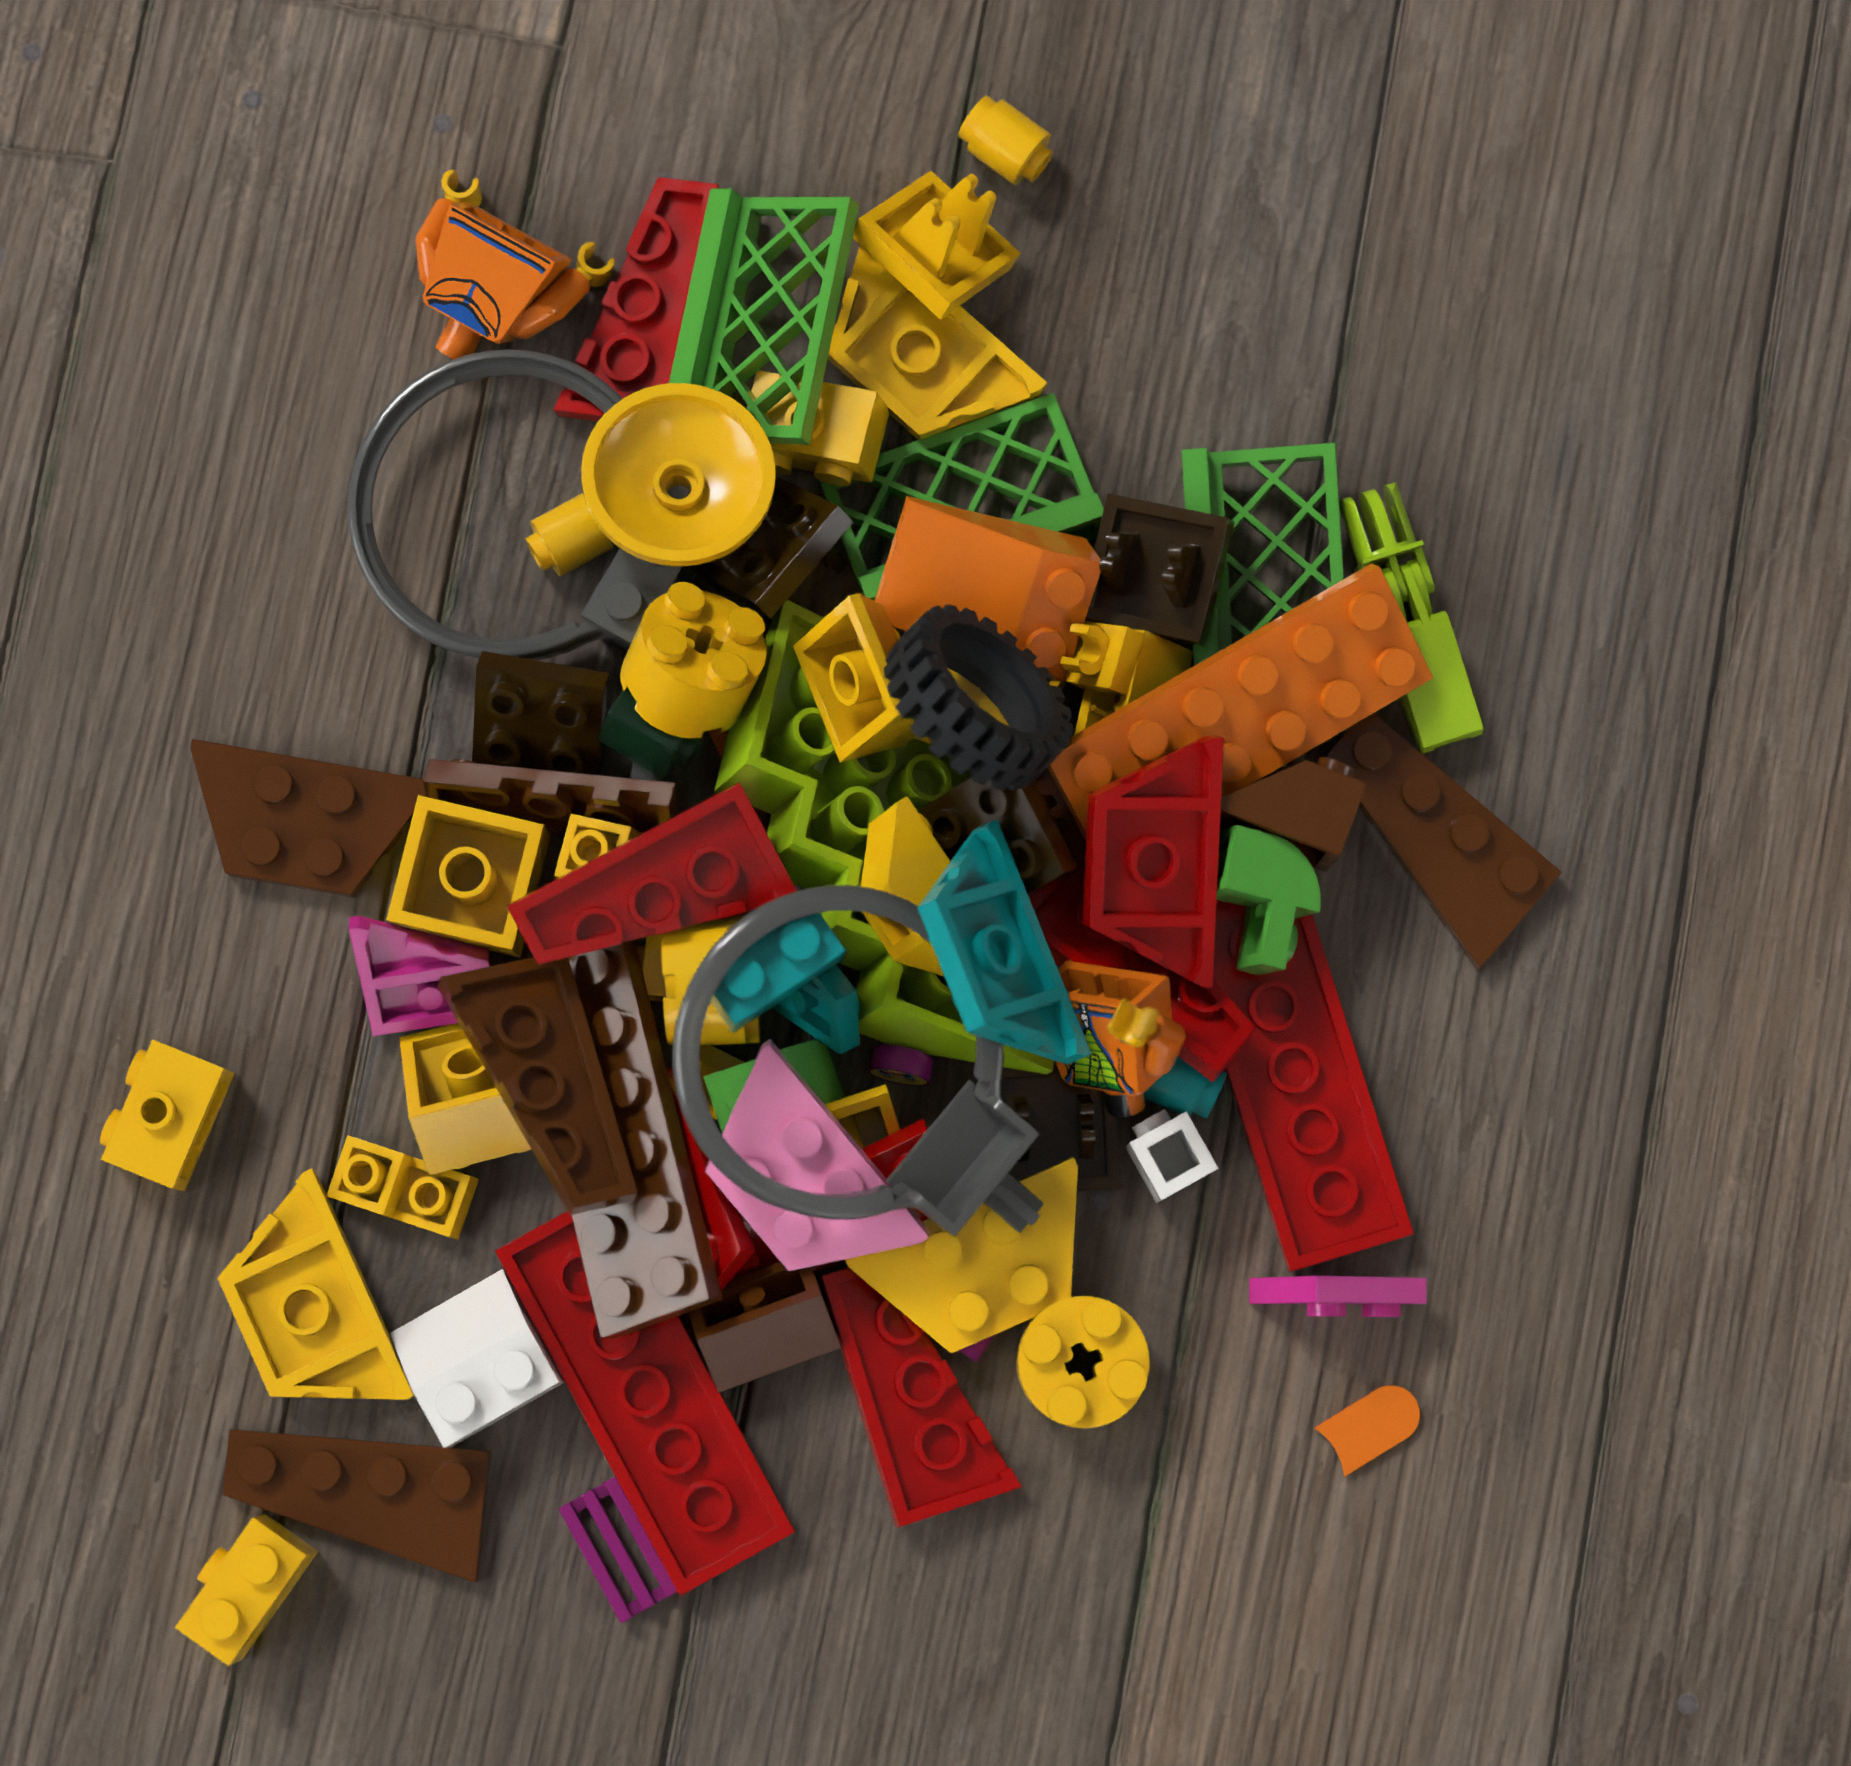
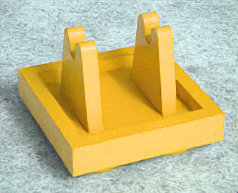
(937, 241)

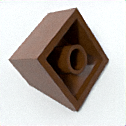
(1303, 805)

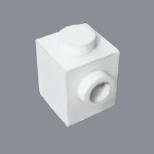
(1169, 1154)

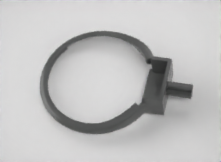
(621, 594)
(952, 1166)

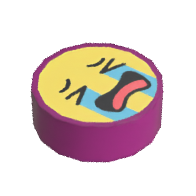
(901, 1065)

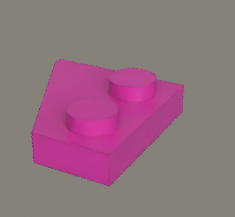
(402, 973)
(1329, 1294)

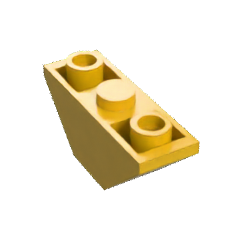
(906, 862)

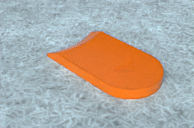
(1371, 1426)

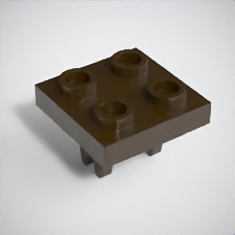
(782, 550)
(1159, 568)
(538, 715)
(1025, 822)
(1069, 1124)

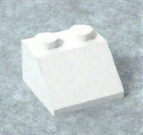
(475, 1359)

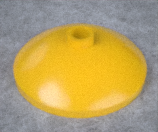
(678, 439)

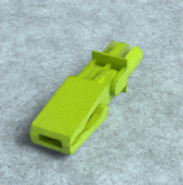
(1444, 706)

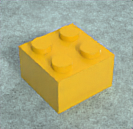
(464, 871)

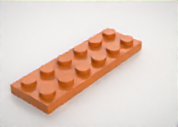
(1262, 694)

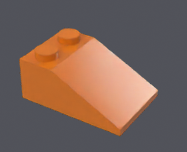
(1000, 568)

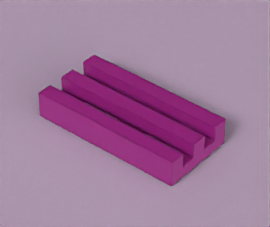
(595, 1561)

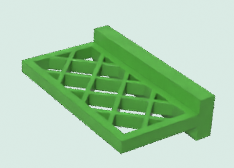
(717, 312)
(1206, 494)
(1072, 516)

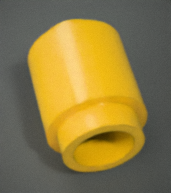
(1006, 140)
(566, 537)

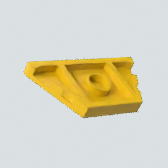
(921, 366)
(986, 1273)
(310, 1306)

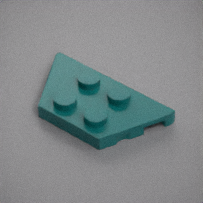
(998, 954)

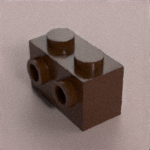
(764, 1325)

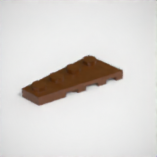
(551, 795)
(1452, 846)
(545, 1066)
(383, 1494)

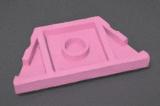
(799, 1143)

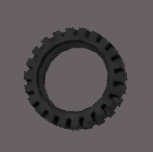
(954, 722)

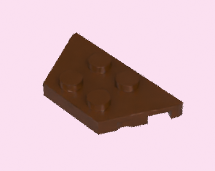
(301, 817)

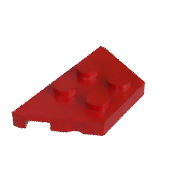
(1157, 859)

